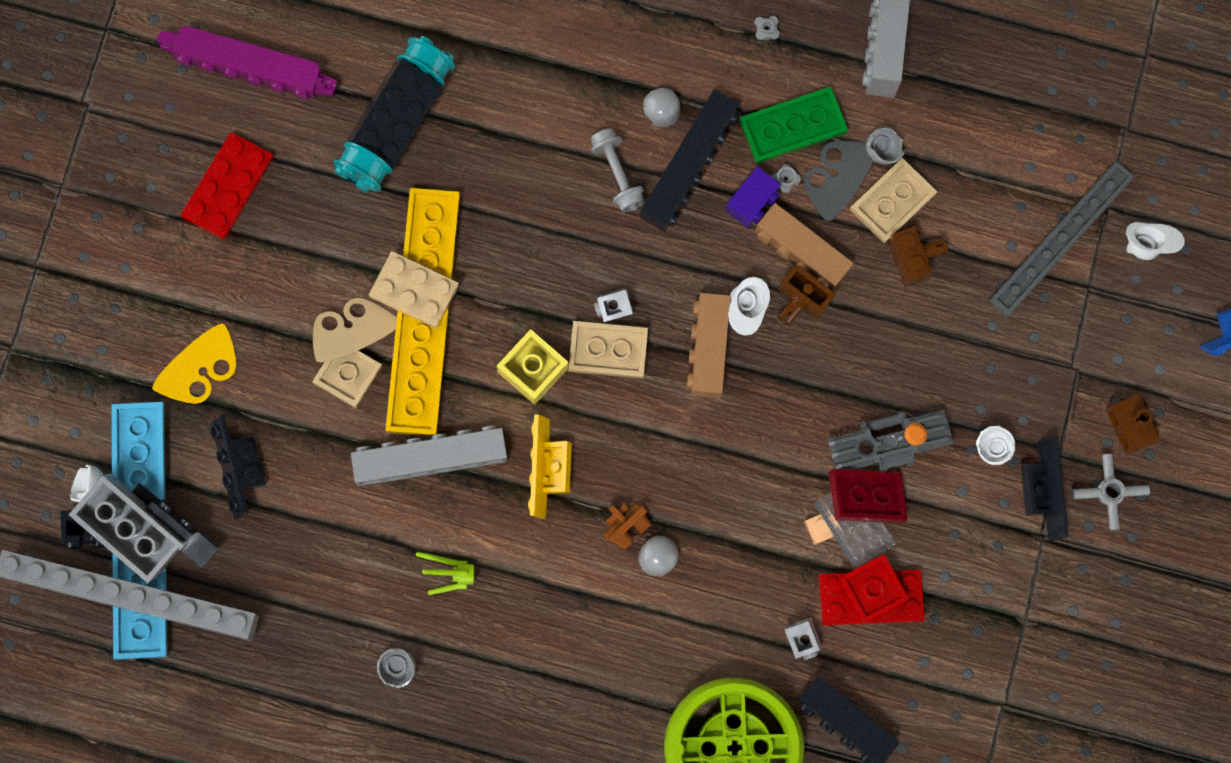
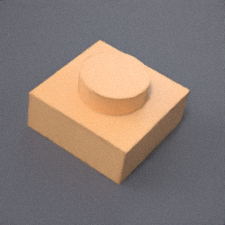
(818, 529)

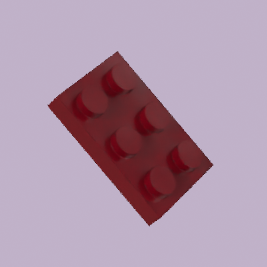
(867, 496)

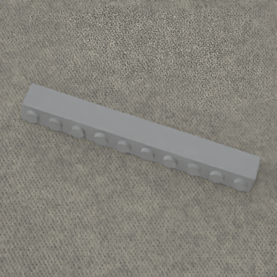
(128, 595)

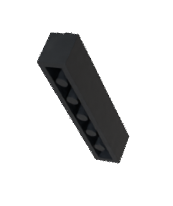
(689, 160)

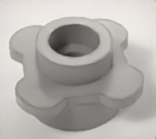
(762, 33)
(793, 178)

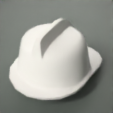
(1150, 240)
(748, 305)

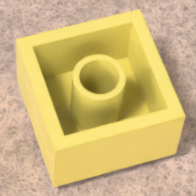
(532, 367)

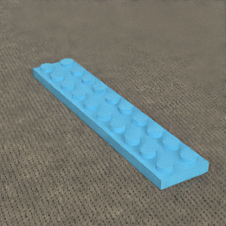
(136, 459)

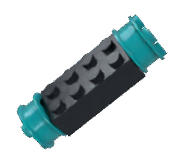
(394, 114)

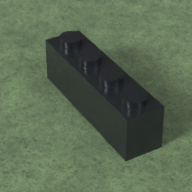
(847, 721)

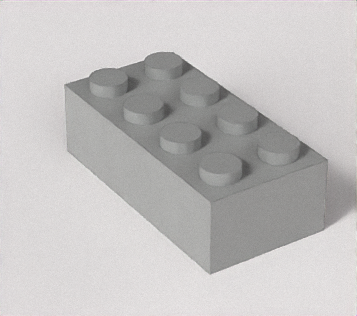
(885, 47)
(127, 528)

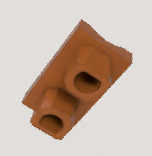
(632, 517)

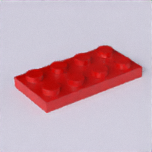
(227, 186)
(838, 610)

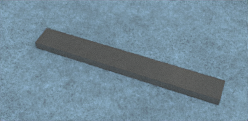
(1061, 239)

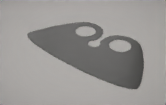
(839, 190)

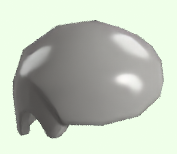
(662, 107)
(884, 146)
(658, 556)
(396, 667)

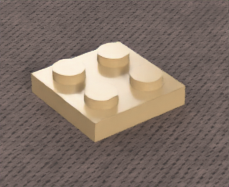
(348, 377)

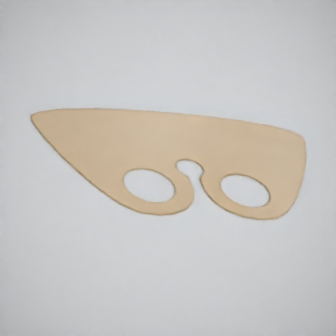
(343, 341)

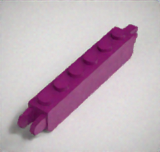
(247, 62)

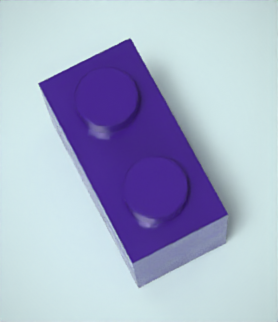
(753, 197)

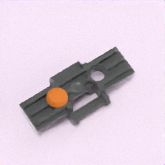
(894, 449)

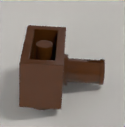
(912, 255)
(804, 294)
(1133, 424)

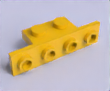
(549, 467)

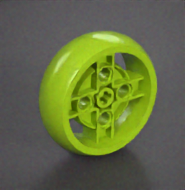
(731, 697)

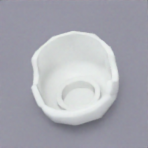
(995, 445)
(84, 482)

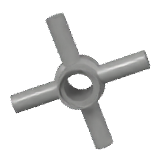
(1121, 492)

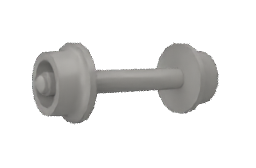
(605, 142)

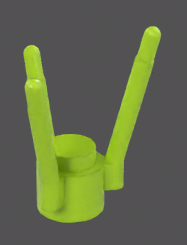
(462, 574)

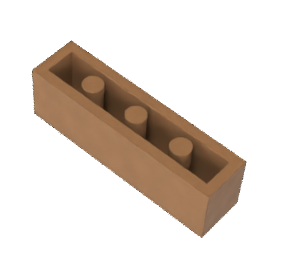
(803, 247)
(710, 345)

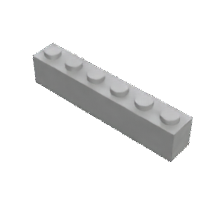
(429, 456)

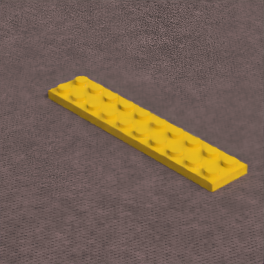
(417, 346)

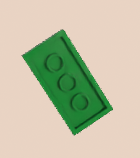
(793, 125)

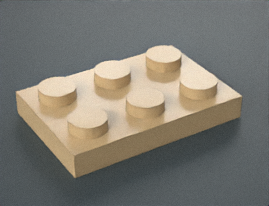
(893, 200)
(414, 290)
(608, 349)

